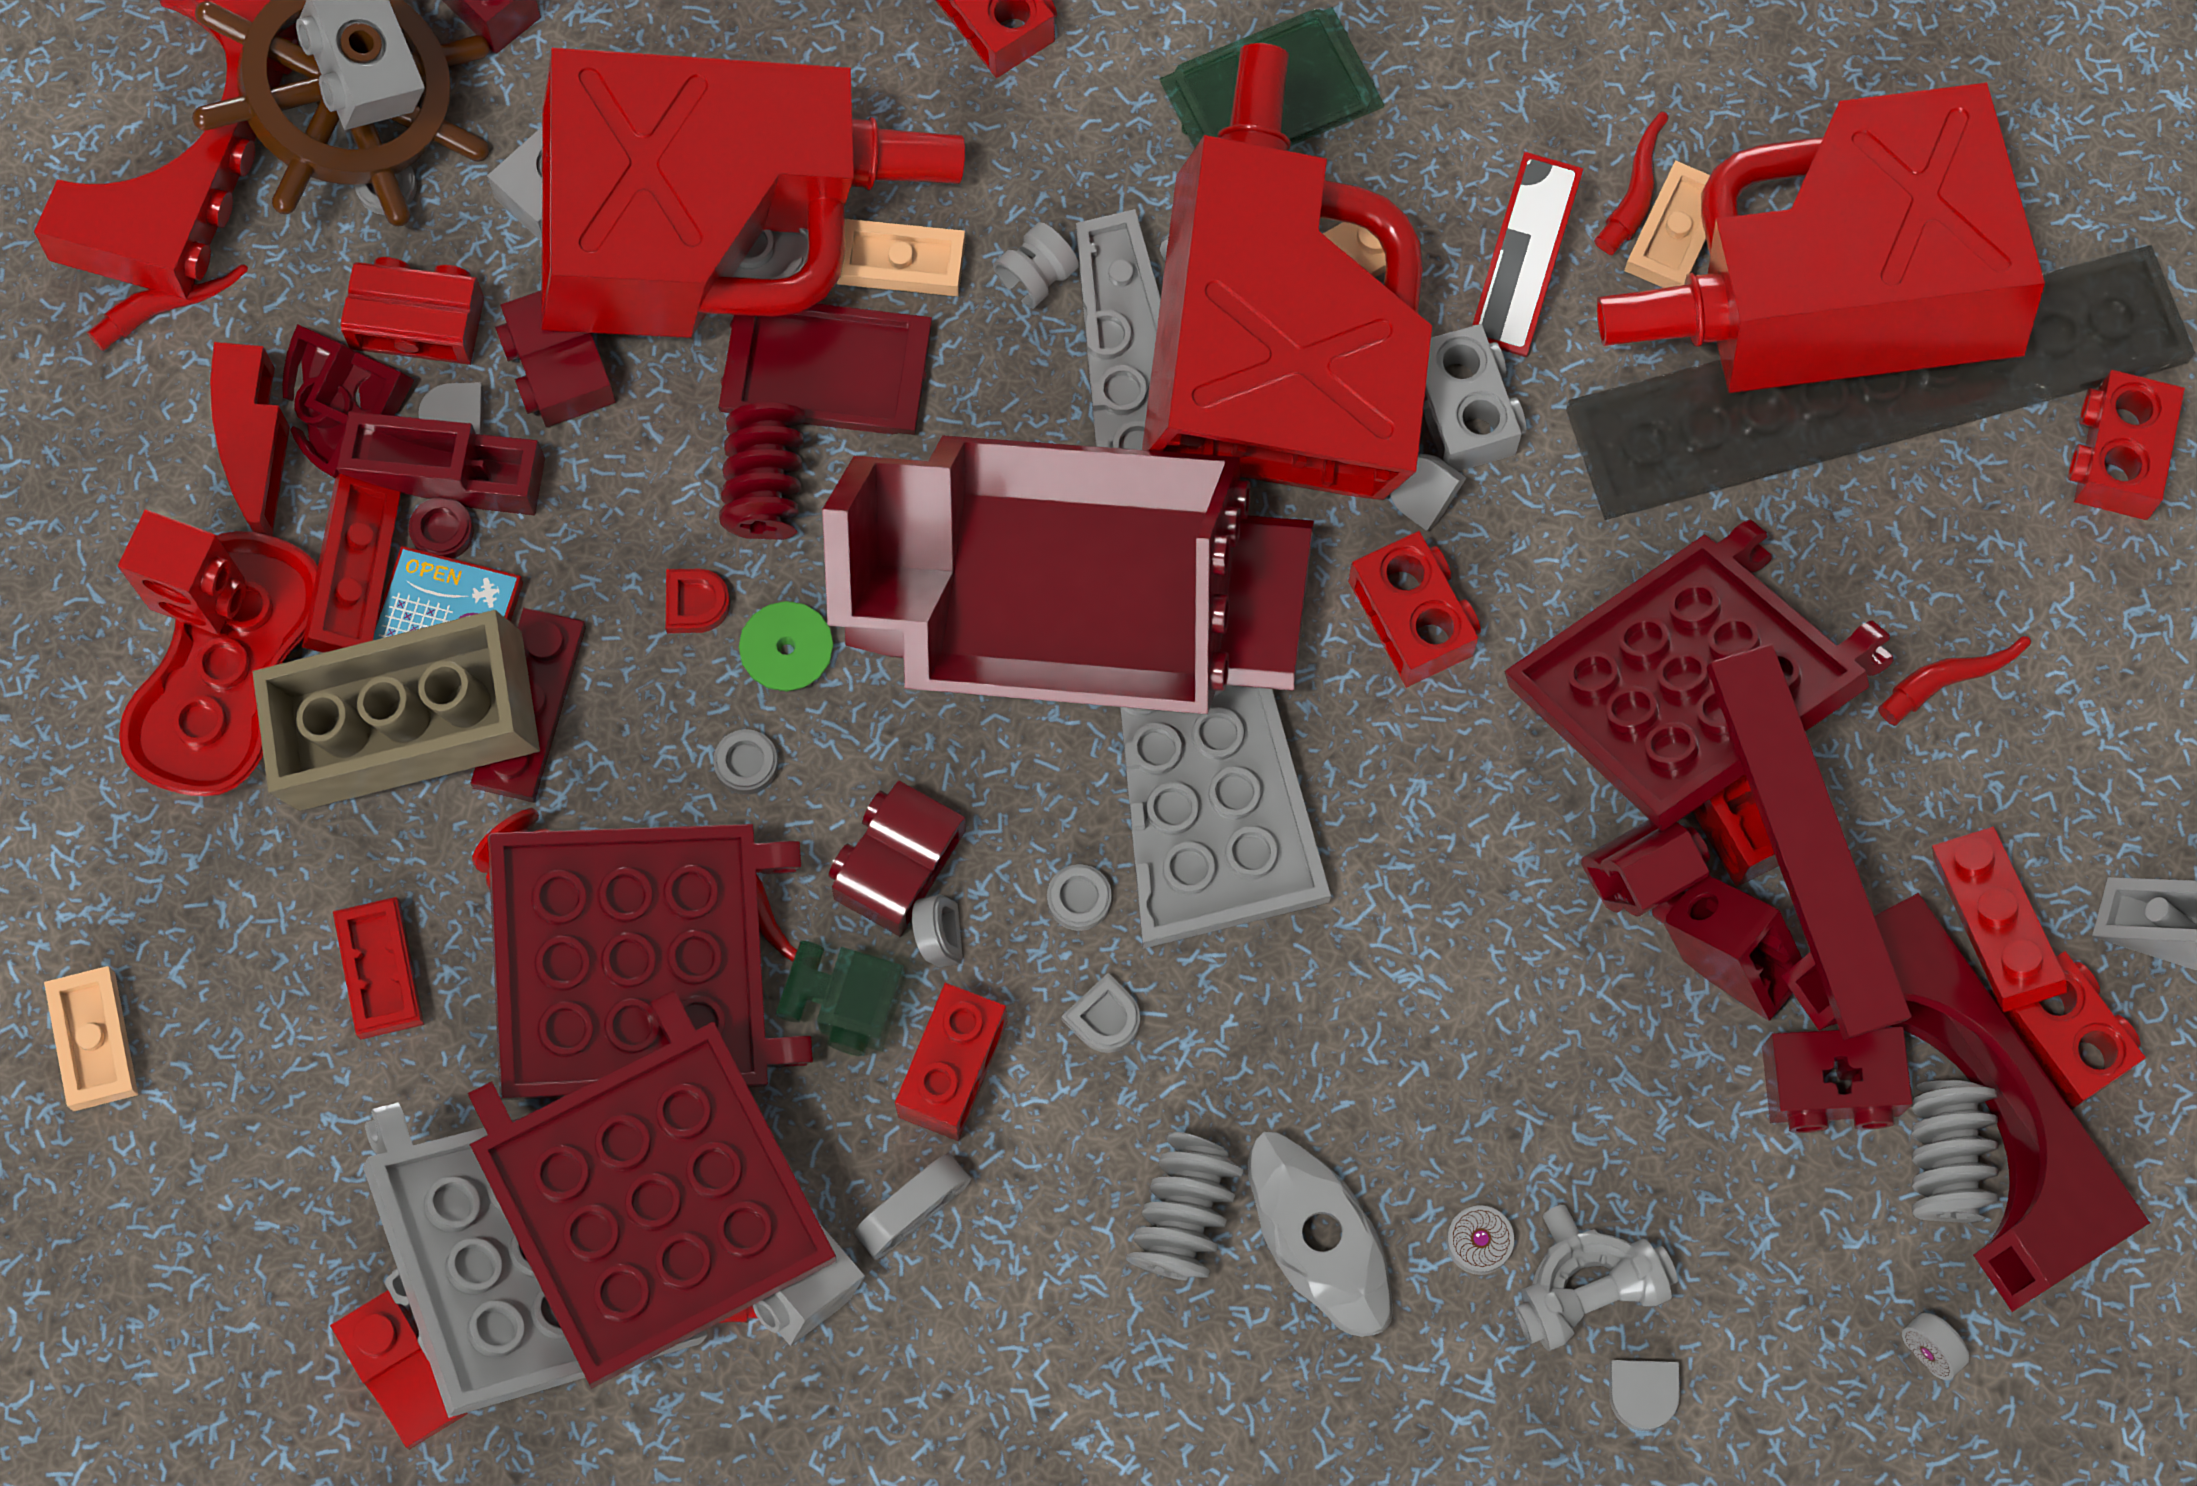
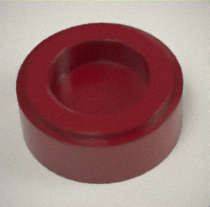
(441, 528)

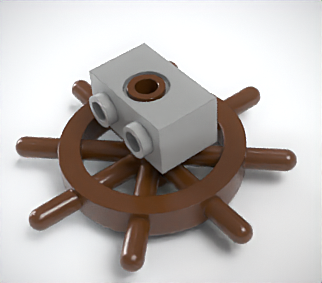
(361, 67)

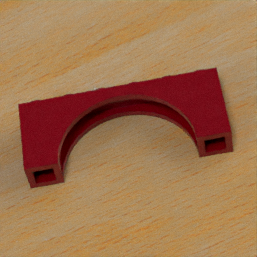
(2062, 1191)

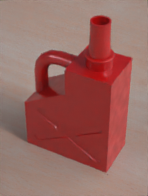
(679, 165)
(1887, 262)
(1273, 331)

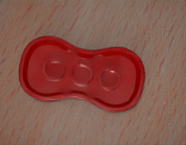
(197, 713)

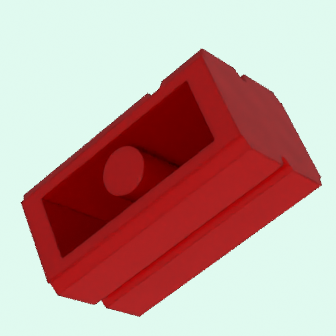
(412, 311)

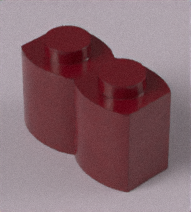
(560, 366)
(896, 857)
(1646, 866)

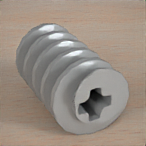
(1952, 1151)
(1184, 1208)

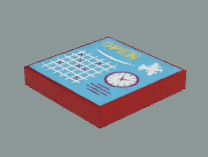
(439, 589)

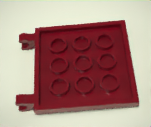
(1635, 681)
(609, 923)
(650, 1199)

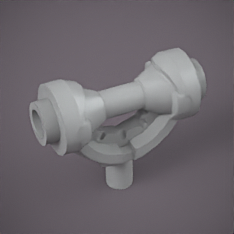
(1635, 1276)

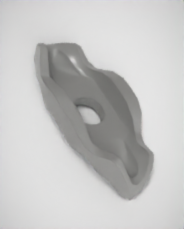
(1345, 1282)

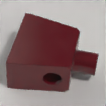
(1732, 942)

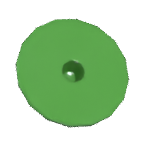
(786, 625)

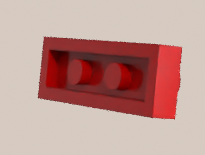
(351, 565)
(1999, 919)

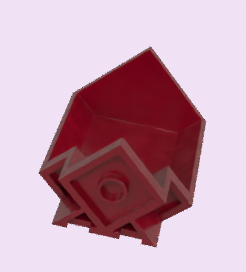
(1066, 573)

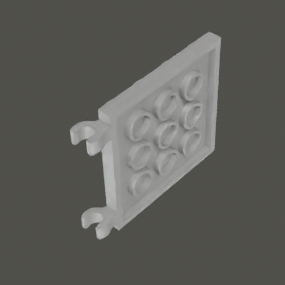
(465, 1271)

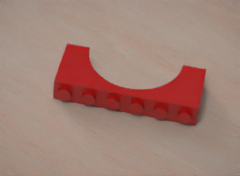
(162, 223)

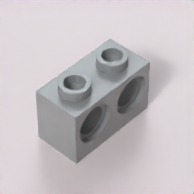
(1482, 396)

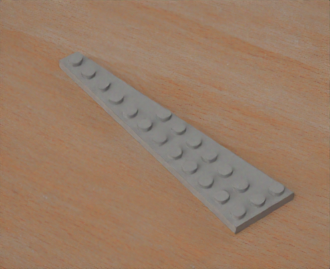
(1211, 793)

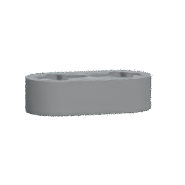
(912, 1205)

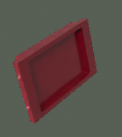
(834, 364)

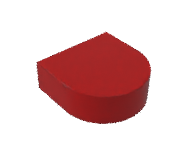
(695, 600)

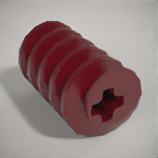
(757, 470)

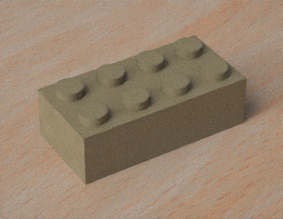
(395, 711)

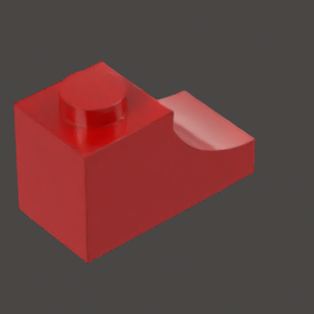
(386, 1355)

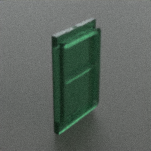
(1322, 85)

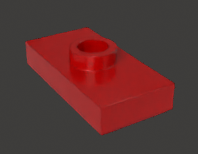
(378, 968)

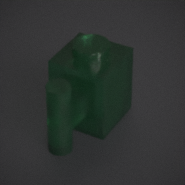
(855, 999)

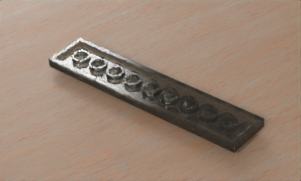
(1692, 437)

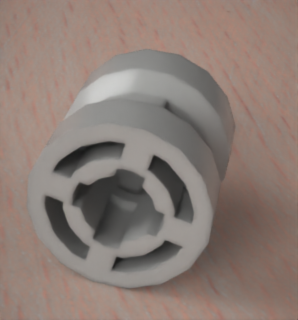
(1037, 263)

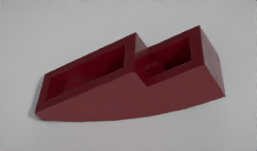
(443, 461)

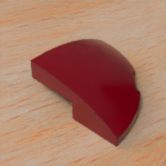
(330, 389)

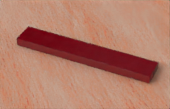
(1808, 842)

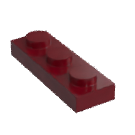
(551, 655)

